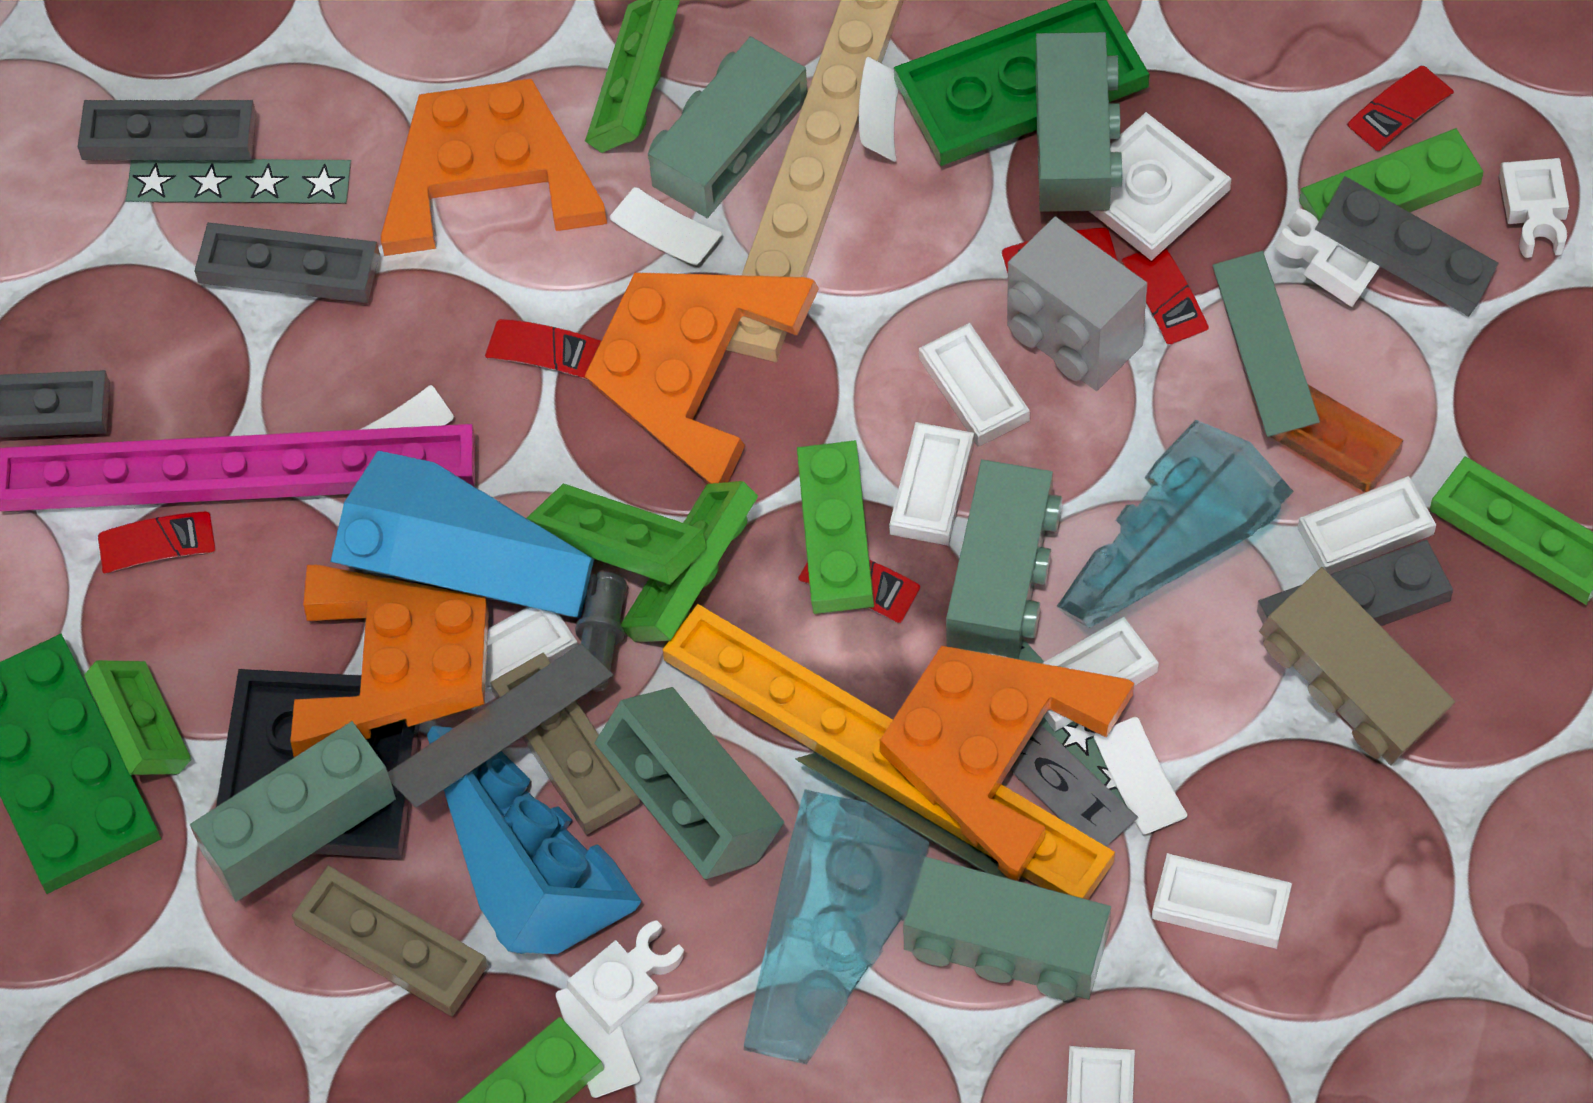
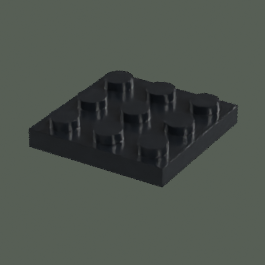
(261, 743)

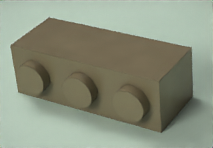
(1354, 667)

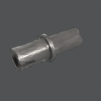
(601, 619)

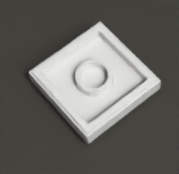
(1162, 187)

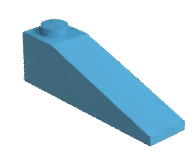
(439, 531)
(526, 866)

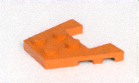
(483, 143)
(670, 345)
(418, 653)
(971, 725)

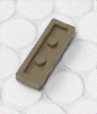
(571, 759)
(390, 940)

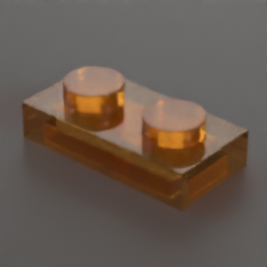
(1344, 443)

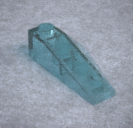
(1201, 502)
(835, 908)

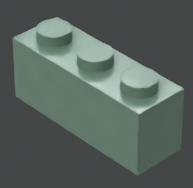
(1076, 122)
(727, 126)
(1002, 559)
(689, 782)
(293, 811)
(1006, 929)

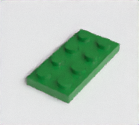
(987, 84)
(64, 770)

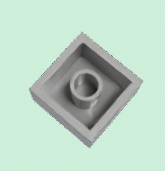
(1075, 304)

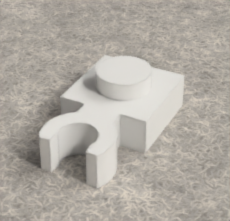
(1538, 198)
(1331, 264)
(620, 982)

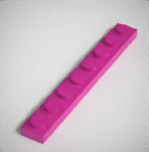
(218, 466)

